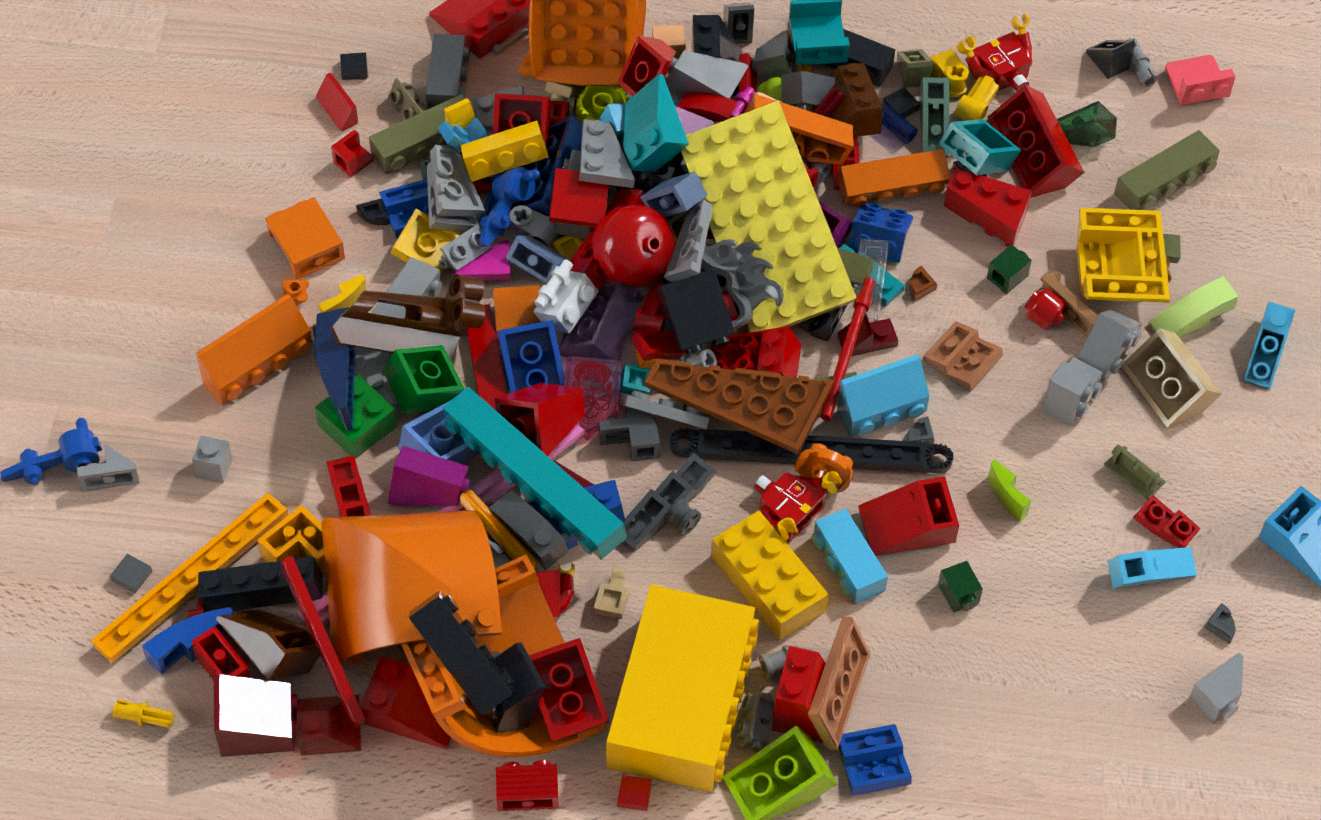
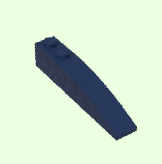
(336, 366)

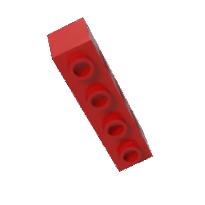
(583, 259)

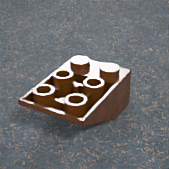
(272, 642)

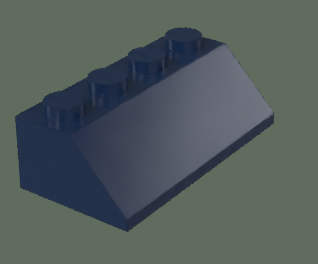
(561, 140)

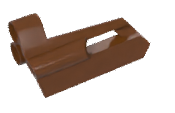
(426, 321)

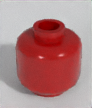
(1045, 308)

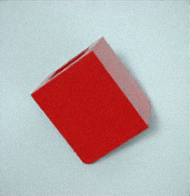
(350, 155)

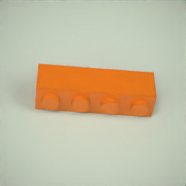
(893, 177)

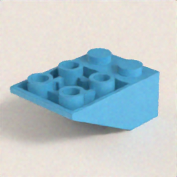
(1296, 532)

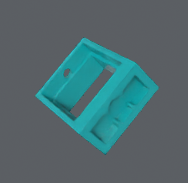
(976, 139)

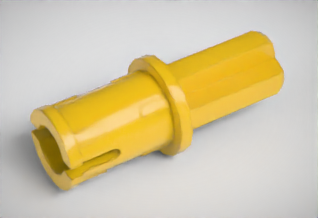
(142, 714)

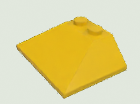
(1122, 255)

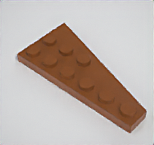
(752, 400)

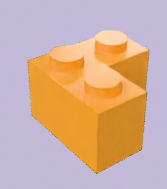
(294, 536)

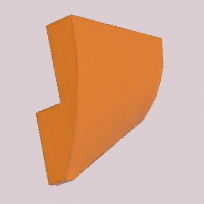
(515, 306)

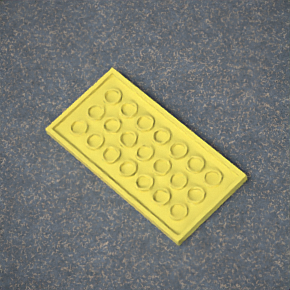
(768, 199)

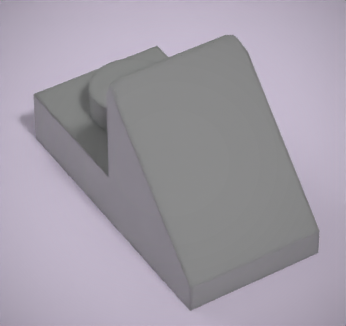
(114, 473)

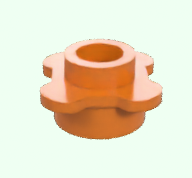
(298, 296)

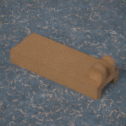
(1076, 311)

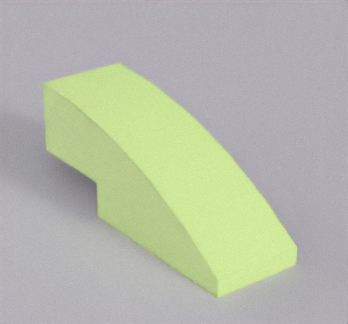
(1197, 308)

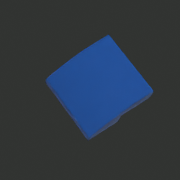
(402, 202)
(874, 760)

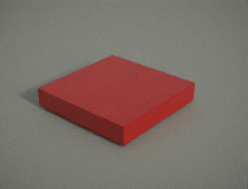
(576, 200)

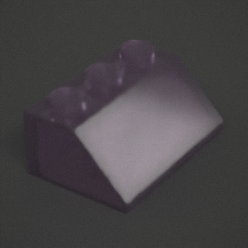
(604, 323)

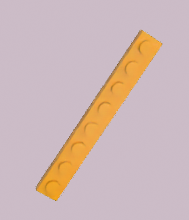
(183, 581)

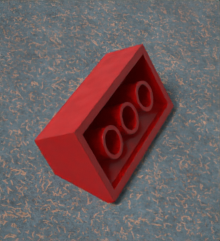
(1045, 155)

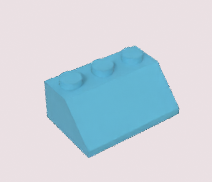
(883, 396)

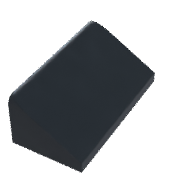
(827, 323)

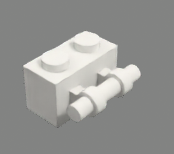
(564, 297)

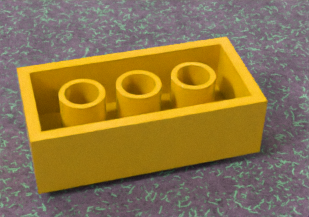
(769, 575)

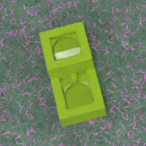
(1003, 484)

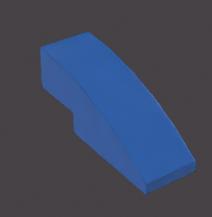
(177, 640)

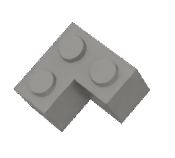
(1108, 339)
(1071, 390)

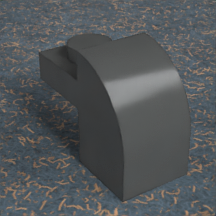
(636, 429)

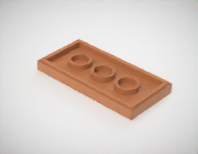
(839, 683)

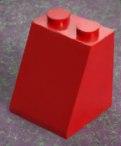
(543, 412)
(796, 691)

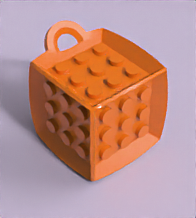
(581, 40)

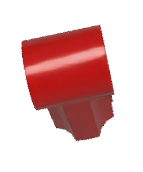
(651, 316)

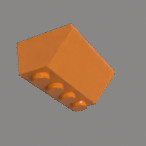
(254, 350)

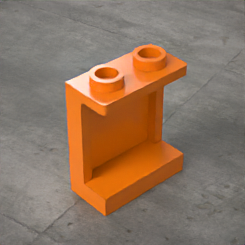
(306, 237)

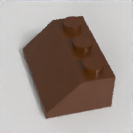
(860, 101)

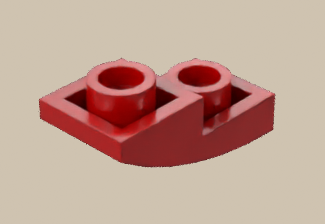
(708, 105)
(1169, 526)

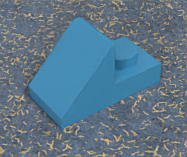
(456, 135)

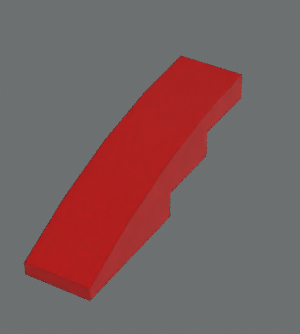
(348, 487)

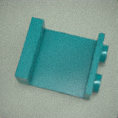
(818, 32)

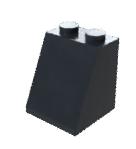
(713, 39)
(696, 311)

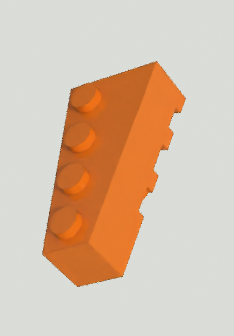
(815, 135)

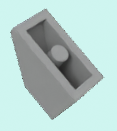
(1220, 690)

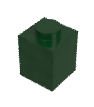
(1009, 269)
(960, 587)

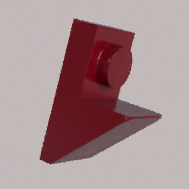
(872, 336)

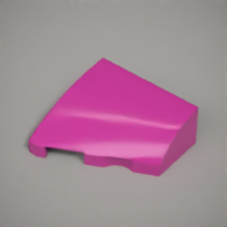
(490, 264)

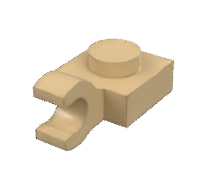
(613, 596)

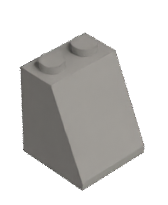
(703, 74)

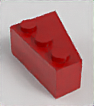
(989, 203)

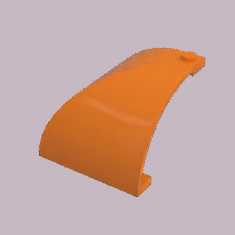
(395, 562)
(524, 620)

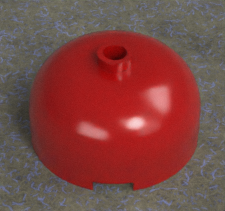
(633, 245)

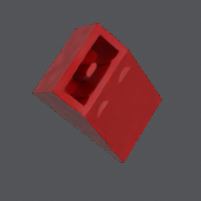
(762, 350)
(910, 517)

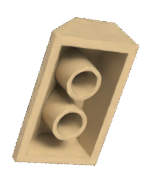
(1170, 378)

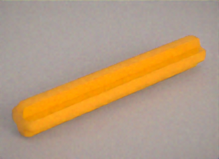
(496, 528)

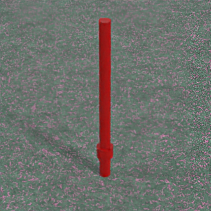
(861, 305)

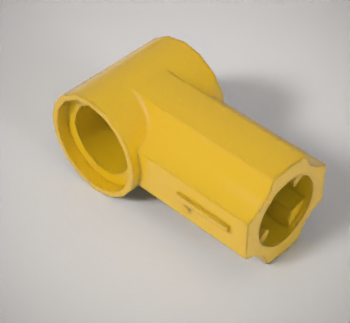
(976, 103)

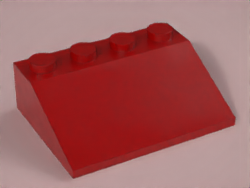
(483, 21)

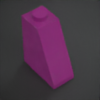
(427, 480)

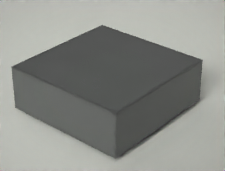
(131, 573)

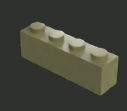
(410, 138)
(1167, 172)

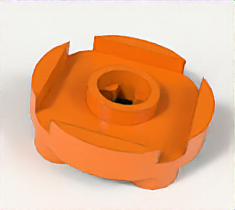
(819, 458)

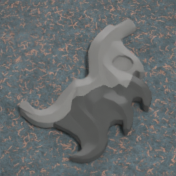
(743, 275)

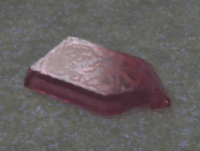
(600, 389)

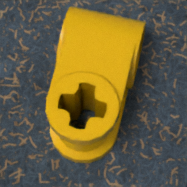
(950, 66)

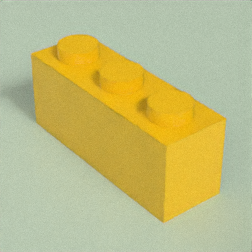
(504, 151)

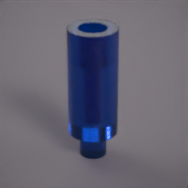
(898, 125)

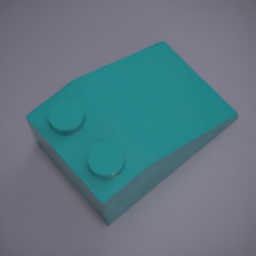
(652, 127)

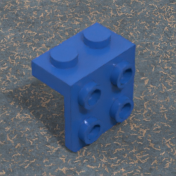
(878, 223)

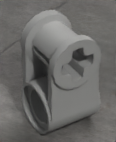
(535, 225)

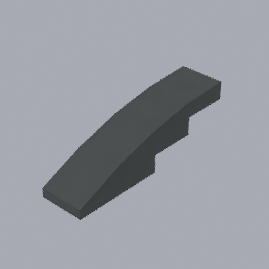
(650, 512)

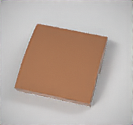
(963, 355)

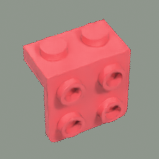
(1199, 79)

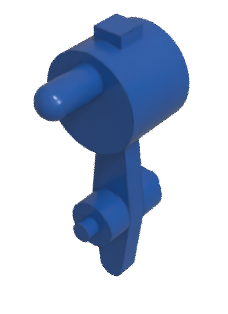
(508, 188)
(76, 449)

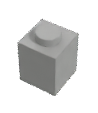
(212, 459)

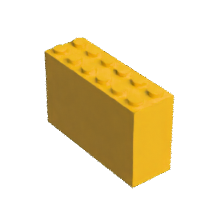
(682, 688)

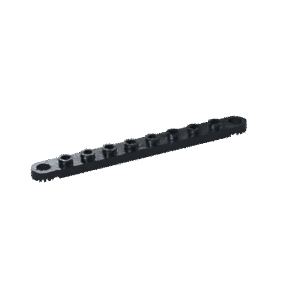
(864, 452)

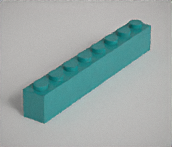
(534, 473)

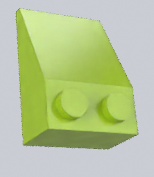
(780, 777)

